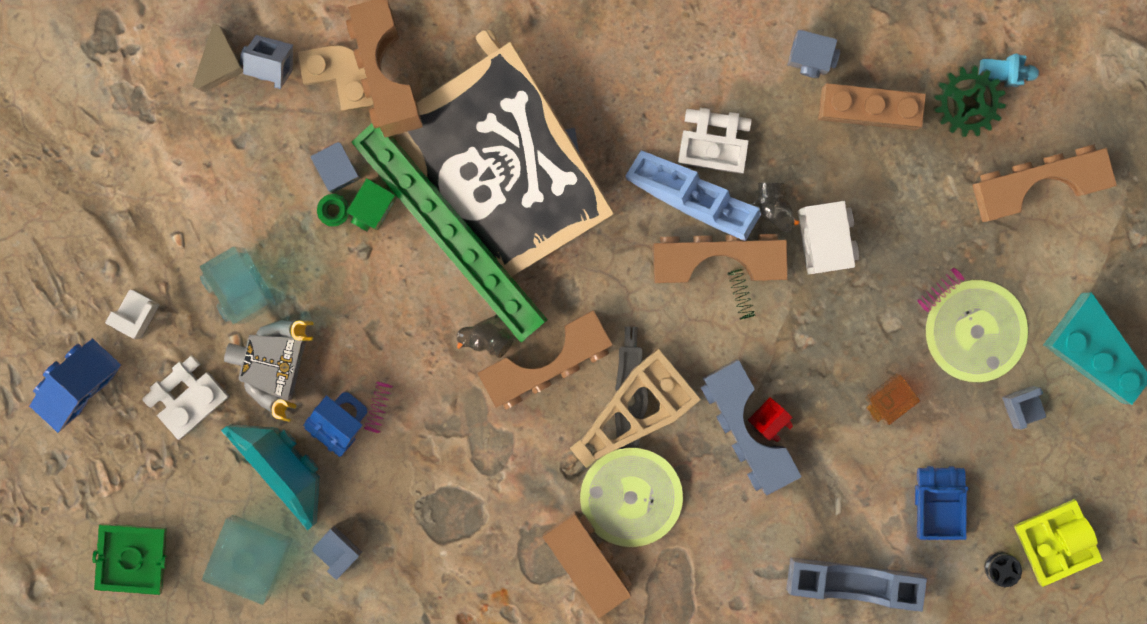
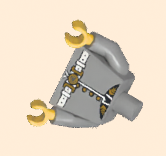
(271, 364)

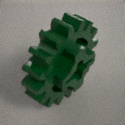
(960, 114)

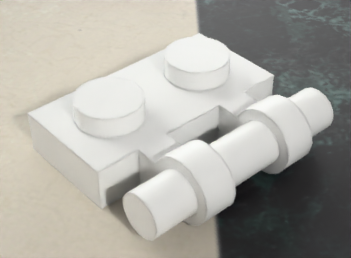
(712, 150)
(193, 404)

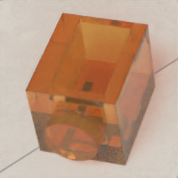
(891, 400)

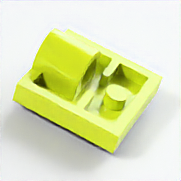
(1058, 542)

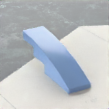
(693, 196)

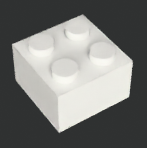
(827, 237)

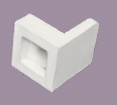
(133, 315)

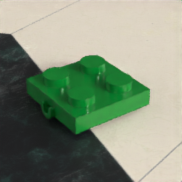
(130, 559)

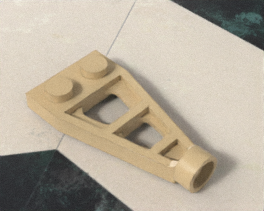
(667, 386)

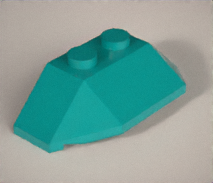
(281, 467)

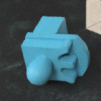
(1011, 71)

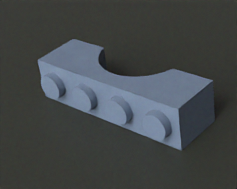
(770, 465)
(856, 582)

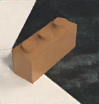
(871, 107)
(588, 563)

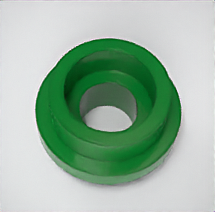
(322, 210)

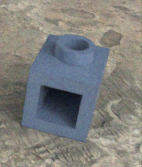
(813, 54)

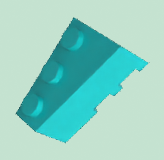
(1098, 350)

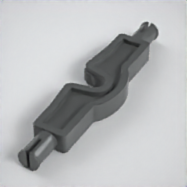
(629, 358)

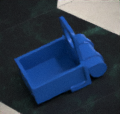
(334, 425)
(941, 503)

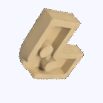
(336, 64)

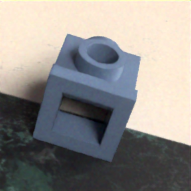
(268, 60)

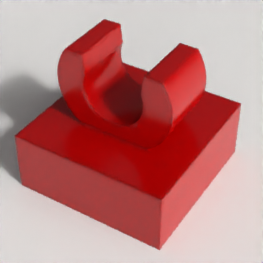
(771, 419)

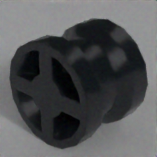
(1009, 572)

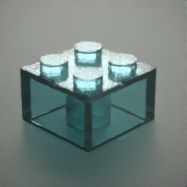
(237, 286)
(247, 559)

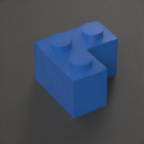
(73, 383)

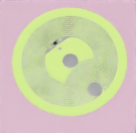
(977, 331)
(631, 497)

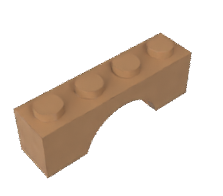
(375, 32)
(1083, 174)
(762, 258)
(508, 380)

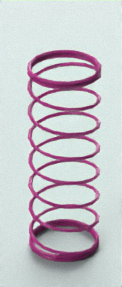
(958, 277)
(370, 428)

